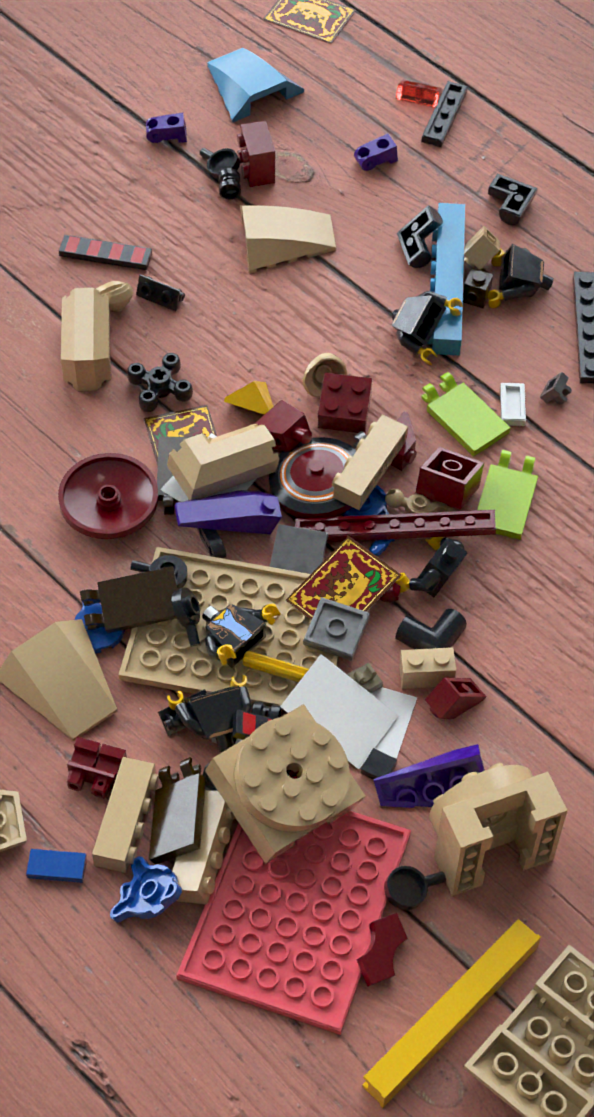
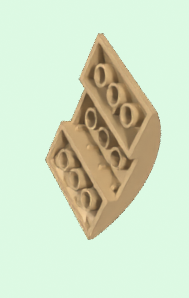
(546, 1047)

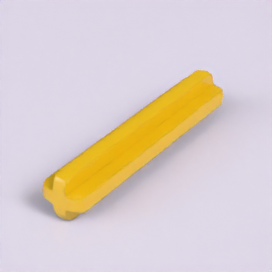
(274, 666)

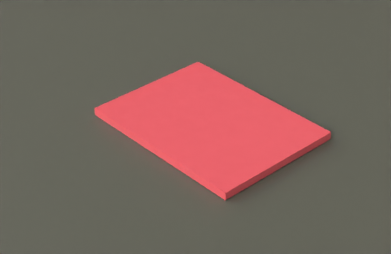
(296, 926)

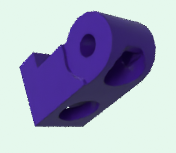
(166, 128)
(376, 152)

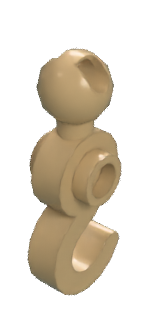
(415, 503)

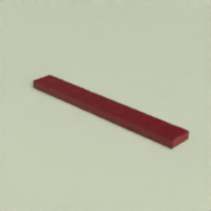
(403, 525)

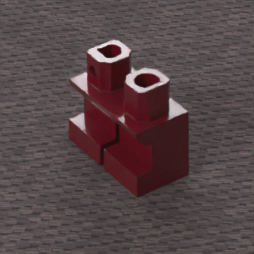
(94, 765)

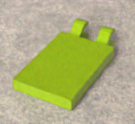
(464, 415)
(509, 494)

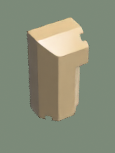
(85, 339)
(223, 462)

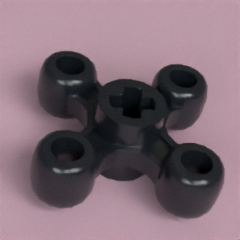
(159, 382)

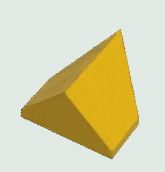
(252, 397)

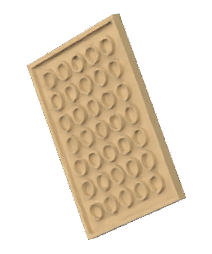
(162, 653)

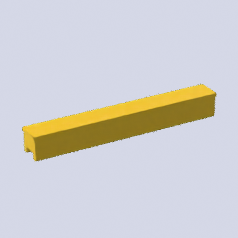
(450, 1013)

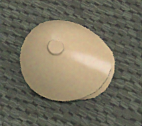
(118, 292)
(315, 372)

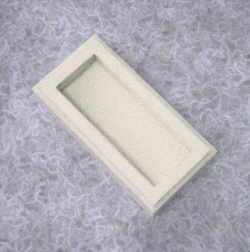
(513, 403)

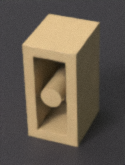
(481, 248)
(426, 667)

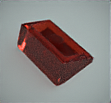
(418, 93)

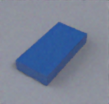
(56, 865)

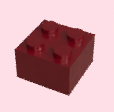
(256, 153)
(344, 403)
(449, 478)

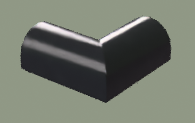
(516, 197)
(413, 236)
(441, 635)

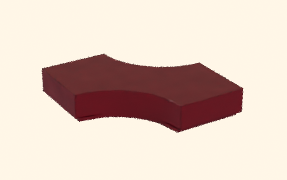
(386, 936)

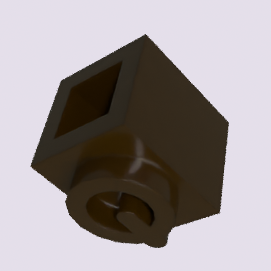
(477, 287)

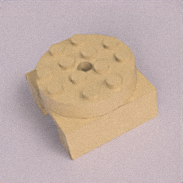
(269, 802)
(492, 811)

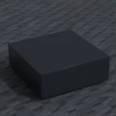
(378, 764)

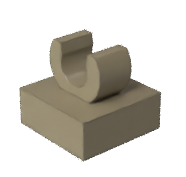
(367, 678)

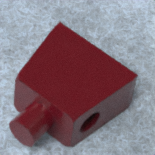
(286, 426)

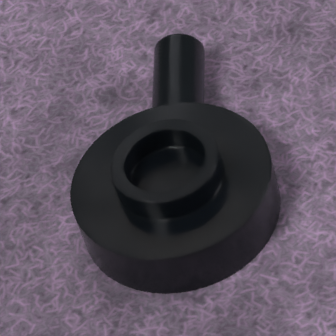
(220, 160)
(163, 562)
(187, 612)
(409, 887)

